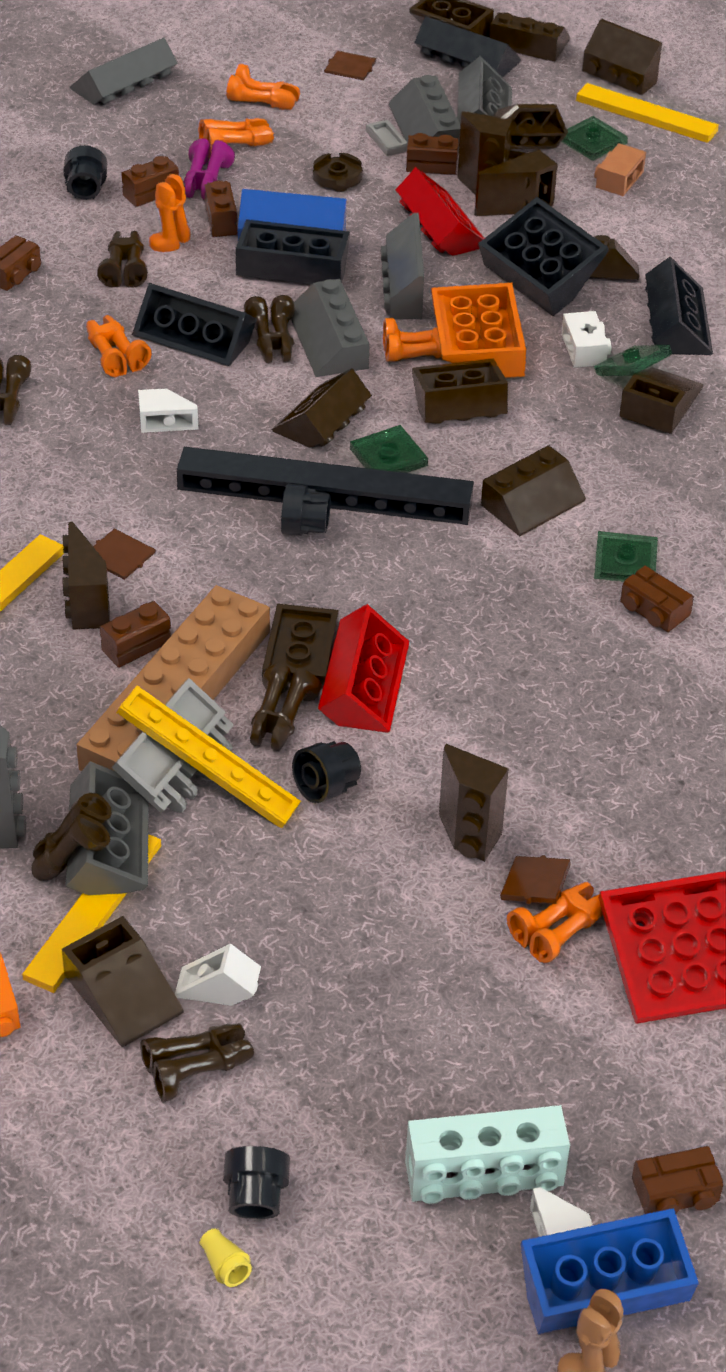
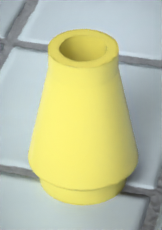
(226, 1259)

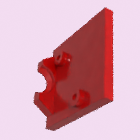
(679, 954)

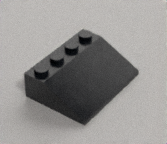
(543, 255)

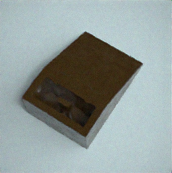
(515, 183)
(658, 398)
(85, 582)
(120, 981)

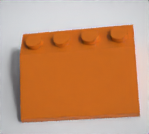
(480, 325)

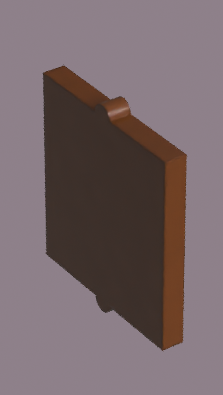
(350, 65)
(123, 553)
(535, 879)

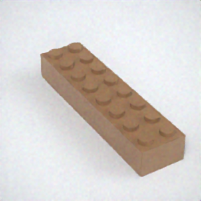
(204, 648)

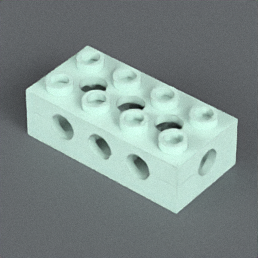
(485, 1141)

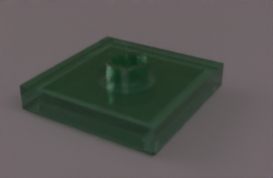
(593, 138)
(633, 360)
(389, 451)
(623, 554)

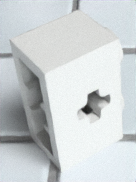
(585, 338)

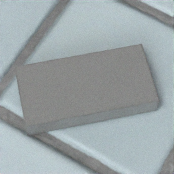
(387, 137)

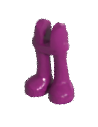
(199, 153)

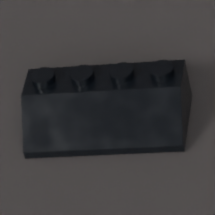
(464, 46)
(291, 252)
(677, 310)
(193, 325)

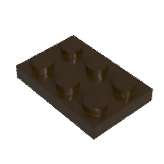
(302, 639)

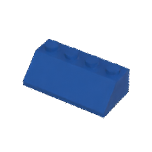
(292, 209)
(633, 1257)

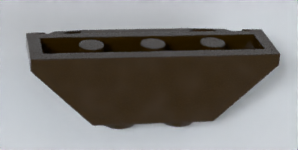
(534, 125)
(616, 263)

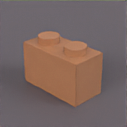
(620, 169)

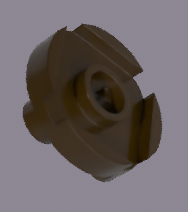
(337, 172)

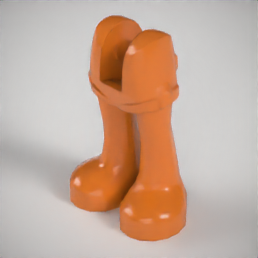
(244, 88)
(251, 131)
(175, 229)
(406, 345)
(115, 361)
(534, 930)

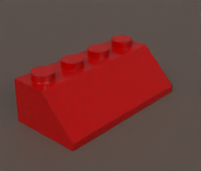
(439, 214)
(364, 672)

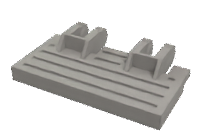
(154, 768)

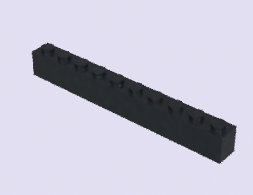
(349, 486)

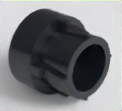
(85, 171)
(304, 510)
(325, 770)
(255, 1180)

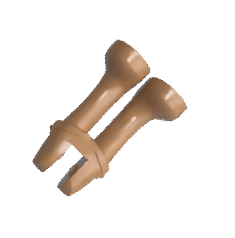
(597, 1335)

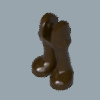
(120, 249)
(281, 312)
(17, 372)
(281, 724)
(79, 828)
(224, 1048)

